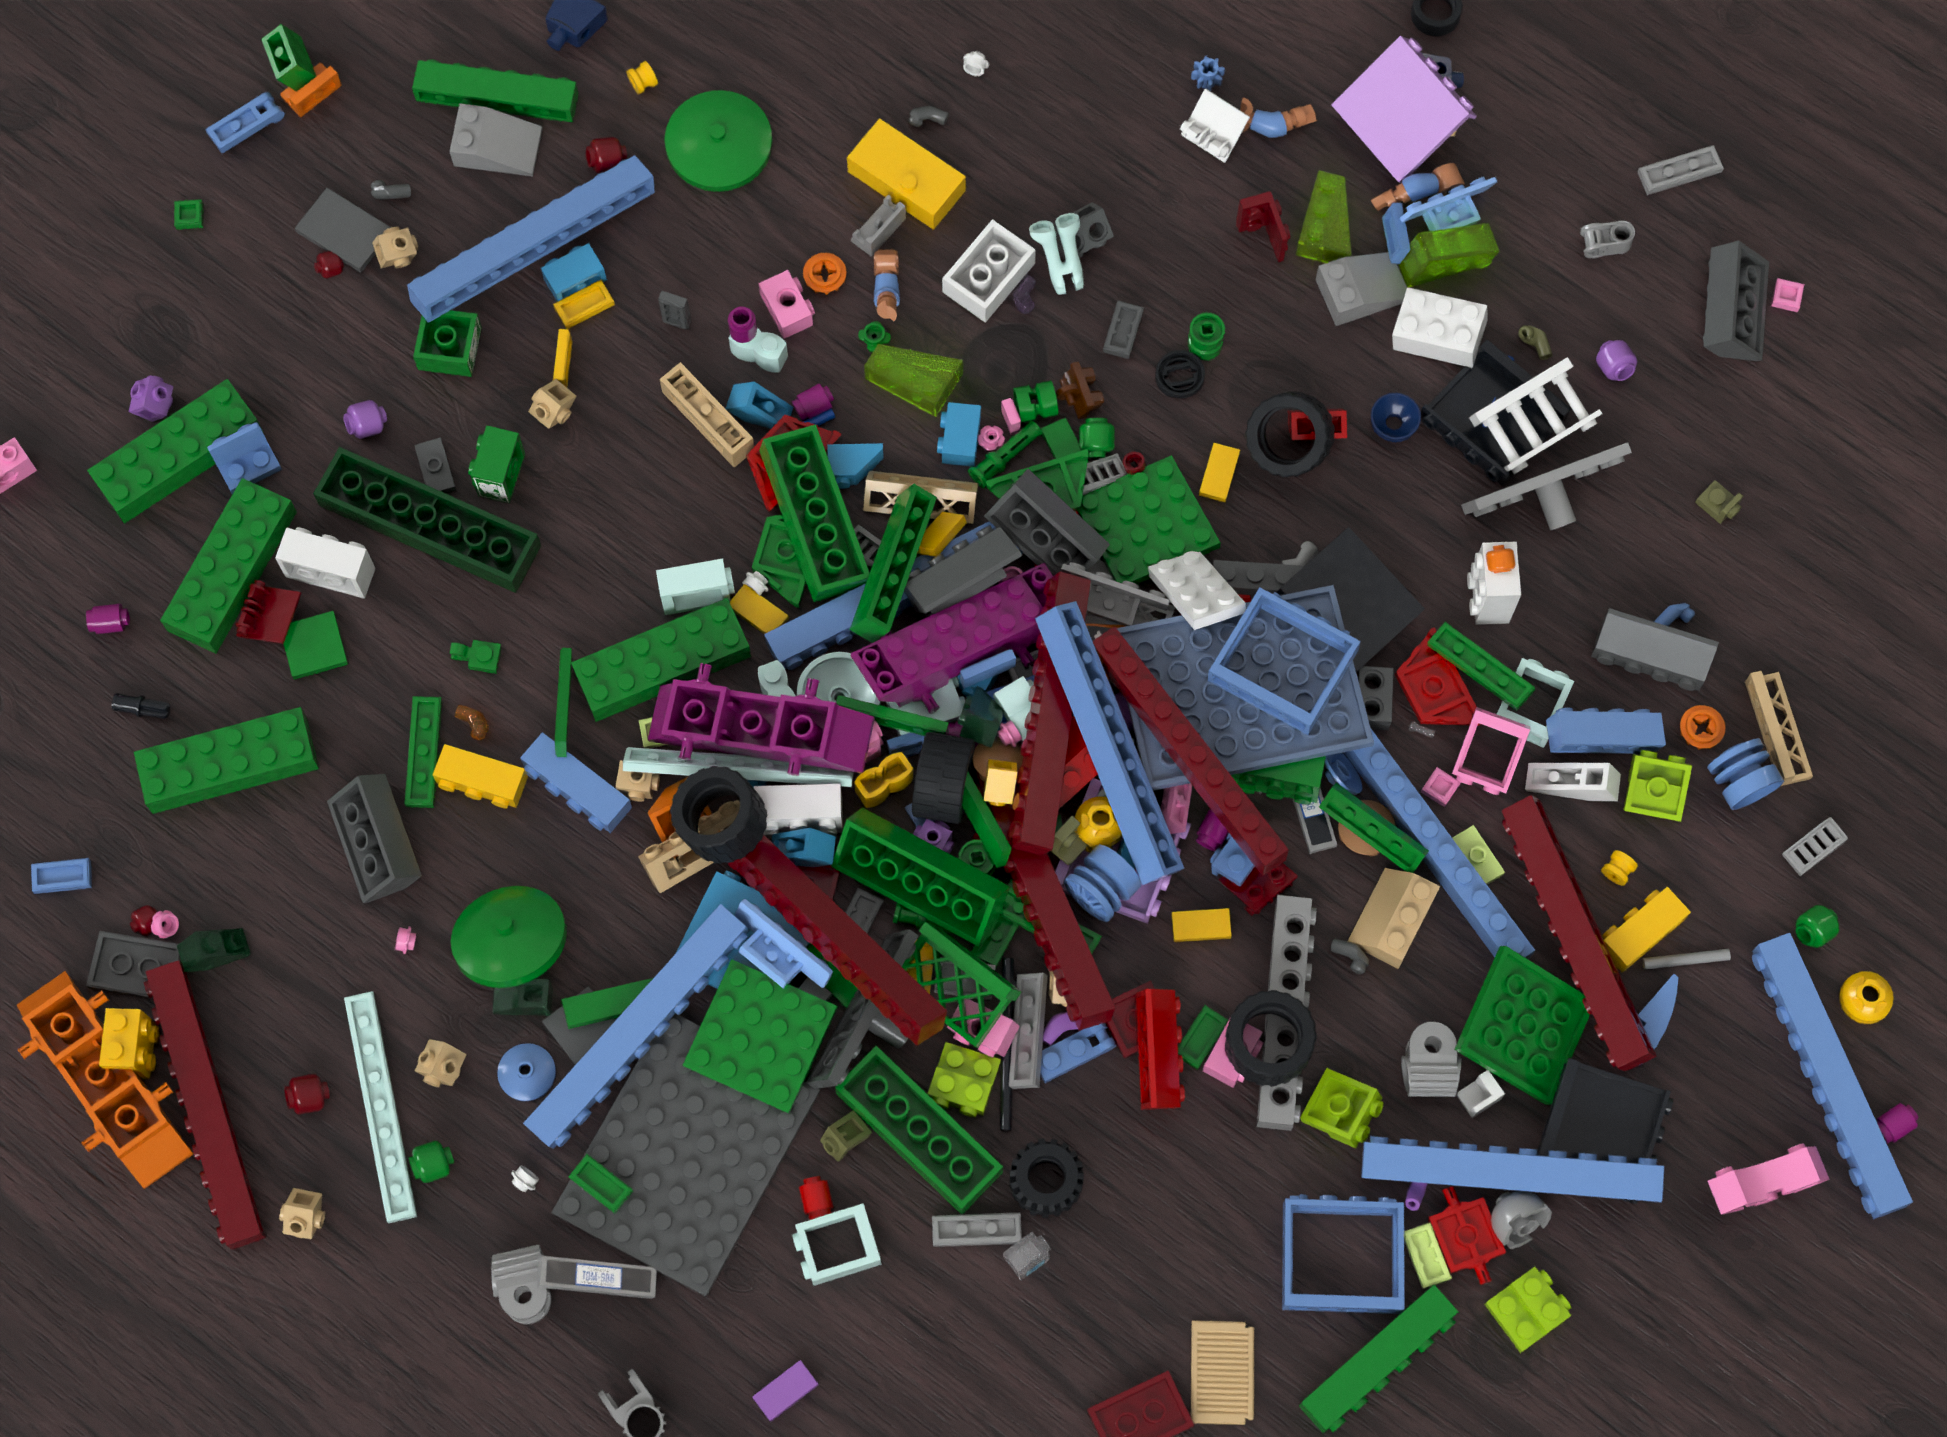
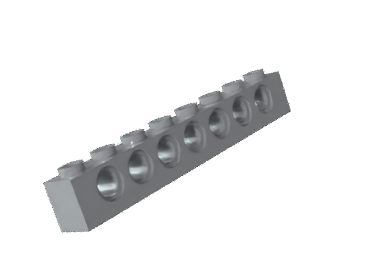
(1287, 911)

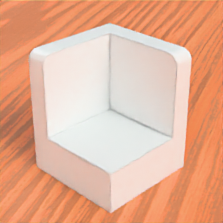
(1480, 1094)

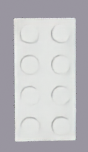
(1196, 589)

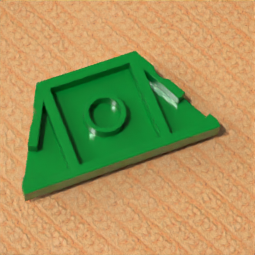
(1062, 475)
(779, 562)

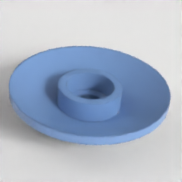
(1343, 773)
(536, 1082)

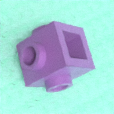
(151, 398)
(937, 830)

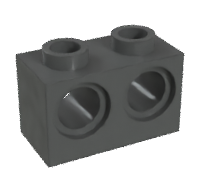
(1084, 240)
(1377, 698)

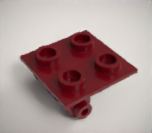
(267, 613)
(1261, 889)

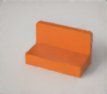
(313, 92)

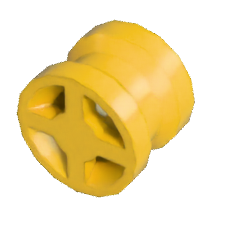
(642, 77)
(1619, 867)

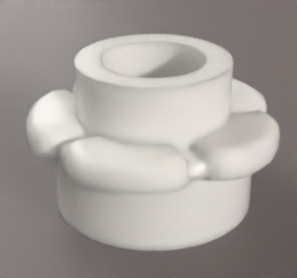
(975, 63)
(756, 582)
(524, 1179)

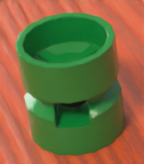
(1206, 336)
(1045, 398)
(976, 855)

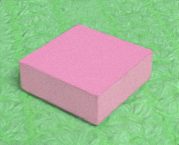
(1787, 295)
(1011, 416)
(1440, 787)

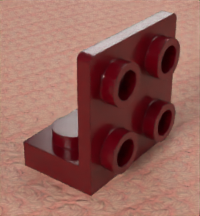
(1261, 211)

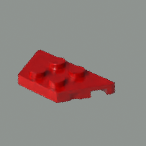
(756, 463)
(1435, 687)

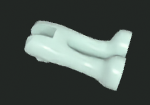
(1045, 234)

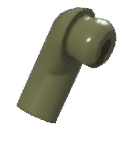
(1536, 338)

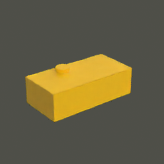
(907, 173)

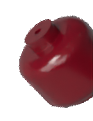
(328, 264)
(142, 920)

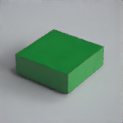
(188, 214)

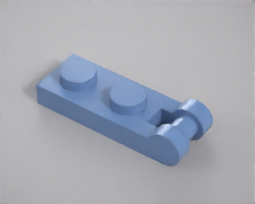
(245, 122)
(1074, 1052)

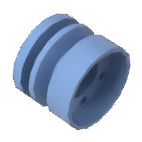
(1743, 769)
(1102, 883)

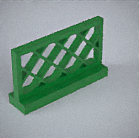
(974, 968)

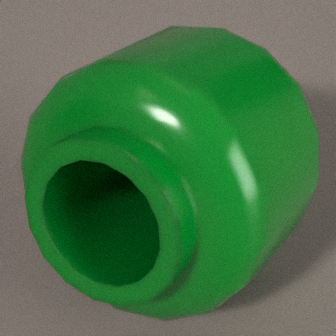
(1097, 437)
(1817, 926)
(431, 1161)

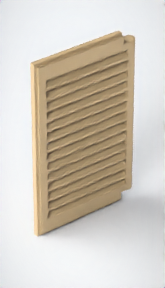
(1222, 1372)

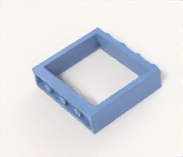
(1262, 698)
(1338, 1303)

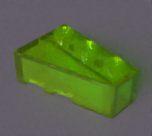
(1326, 224)
(1447, 253)
(914, 375)

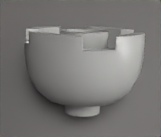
(1517, 1216)

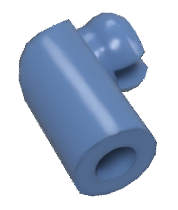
(1674, 612)

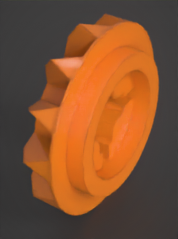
(815, 266)
(1698, 715)

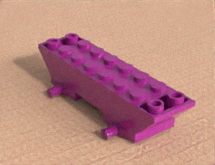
(930, 652)
(761, 725)

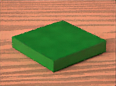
(314, 645)

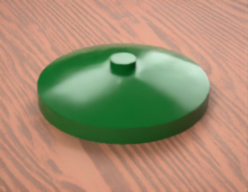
(718, 140)
(508, 936)

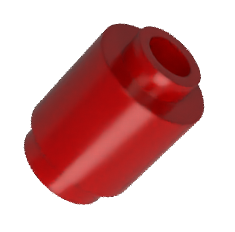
(816, 1197)

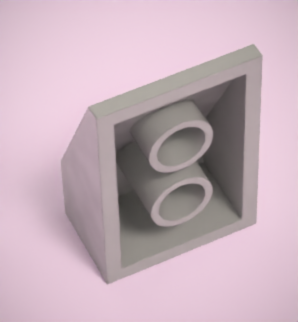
(494, 141)
(1360, 286)

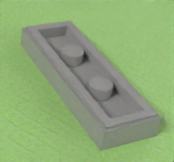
(1680, 170)
(976, 1229)

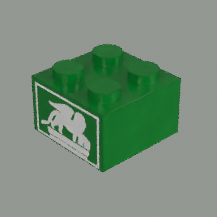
(448, 343)
(497, 464)

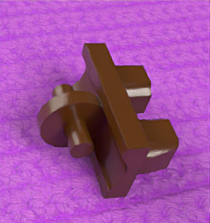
(1076, 390)

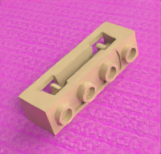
(707, 414)
(659, 859)

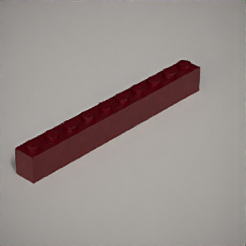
(1047, 734)
(1190, 752)
(1055, 928)
(1578, 934)
(842, 941)
(205, 1106)

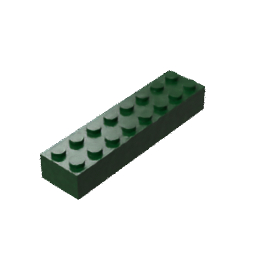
(427, 519)

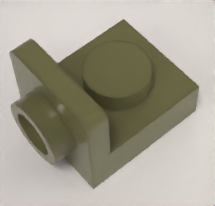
(1719, 502)
(1067, 843)
(844, 1135)

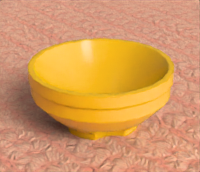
(1095, 834)
(1860, 1009)

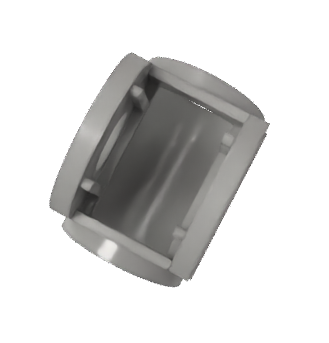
(1431, 1073)
(515, 1274)
(642, 1399)

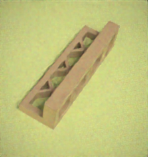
(940, 488)
(1772, 730)

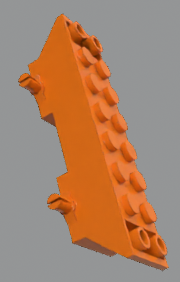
(115, 1099)

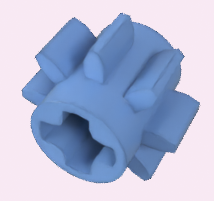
(1207, 73)

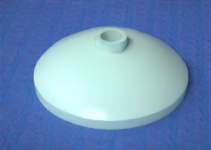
(837, 677)

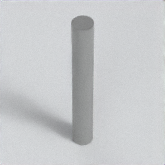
(1686, 959)

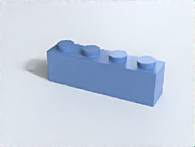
(1605, 731)
(575, 783)

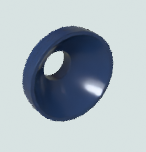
(1397, 406)

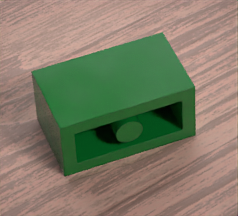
(288, 57)

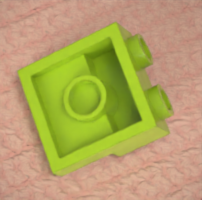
(1657, 785)
(964, 1080)
(1343, 1108)
(1529, 1308)

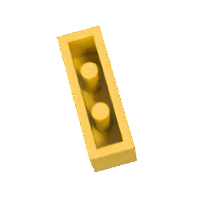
(480, 777)
(1645, 927)

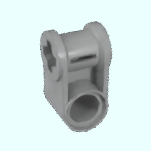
(1602, 239)

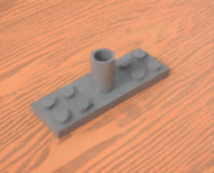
(1549, 488)

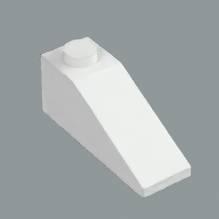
(1574, 780)

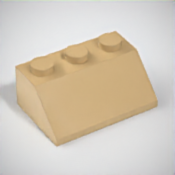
(1393, 915)

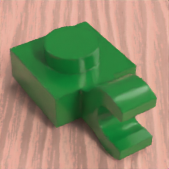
(481, 657)

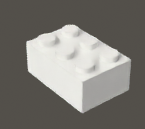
(988, 270)
(1440, 327)
(325, 562)
(1493, 593)
(802, 807)

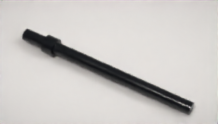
(1005, 1090)

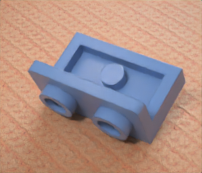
(1231, 862)

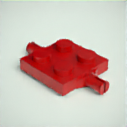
(1466, 1235)

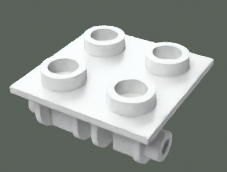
(1214, 125)

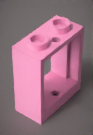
(1502, 724)

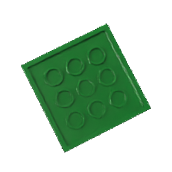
(1147, 520)
(1524, 1025)
(760, 1036)

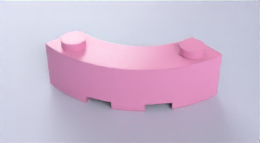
(1762, 1182)

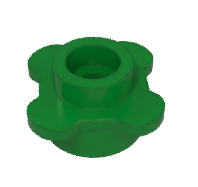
(874, 328)

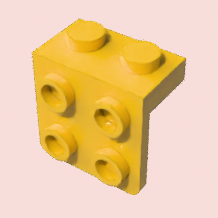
(129, 1041)

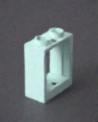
(694, 586)
(1538, 733)
(808, 1266)

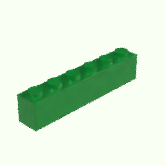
(497, 90)
(893, 563)
(1378, 1359)

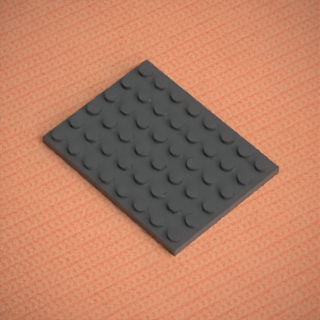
(693, 1162)

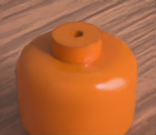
(1500, 559)

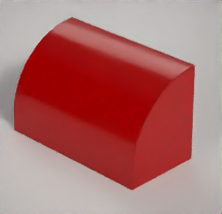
(1302, 428)

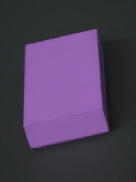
(785, 1391)

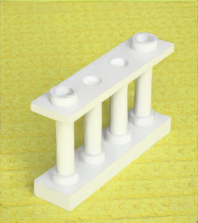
(1535, 390)

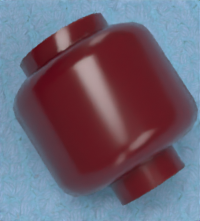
(605, 154)
(306, 1094)

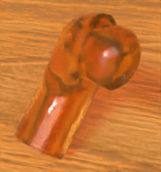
(476, 720)

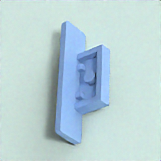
(1450, 210)
(776, 951)

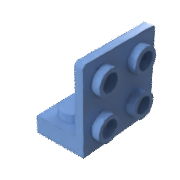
(244, 456)

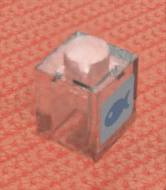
(1027, 1255)

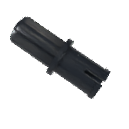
(140, 706)

